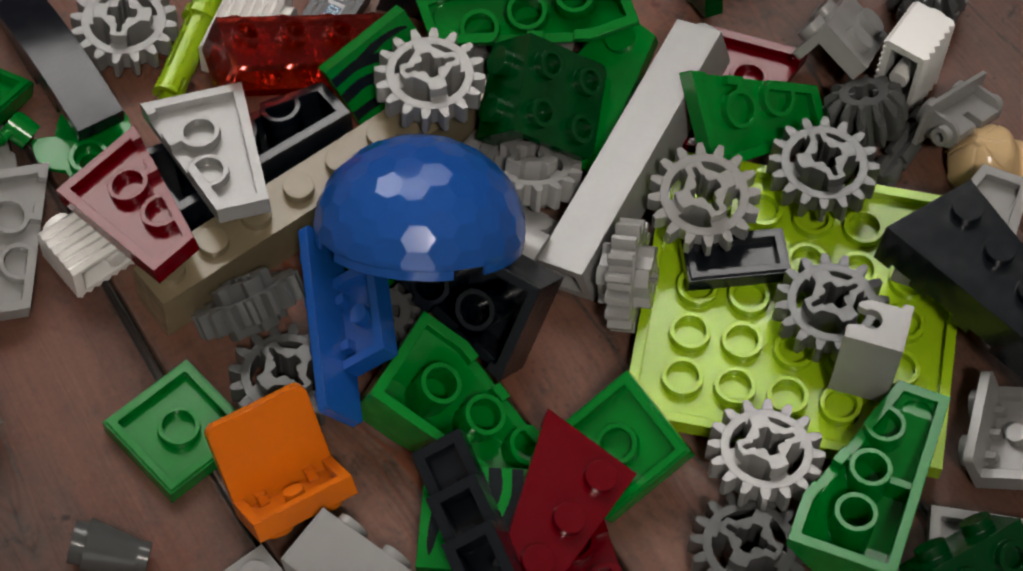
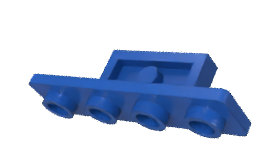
(347, 328)

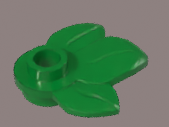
(67, 153)

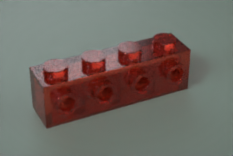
(279, 50)

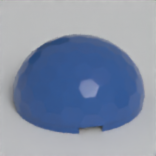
(420, 211)

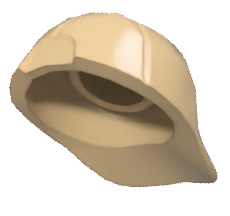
(989, 146)

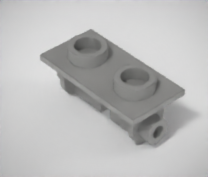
(957, 112)

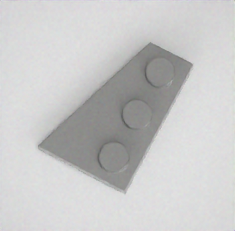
(214, 148)

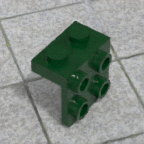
(542, 96)
(980, 545)

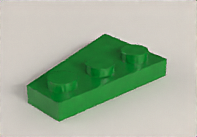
(626, 62)
(746, 112)

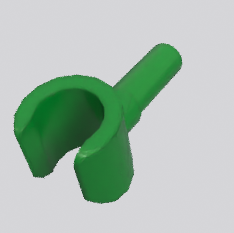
(18, 130)

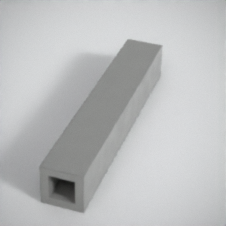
(619, 178)

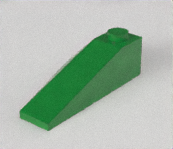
(554, 20)
(440, 388)
(870, 492)

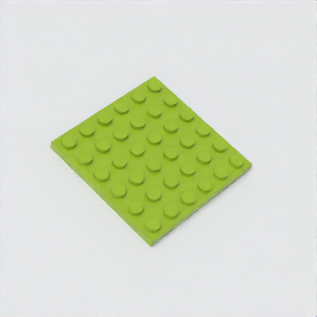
(723, 347)

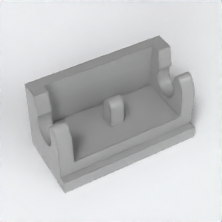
(872, 356)

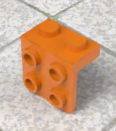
(277, 463)

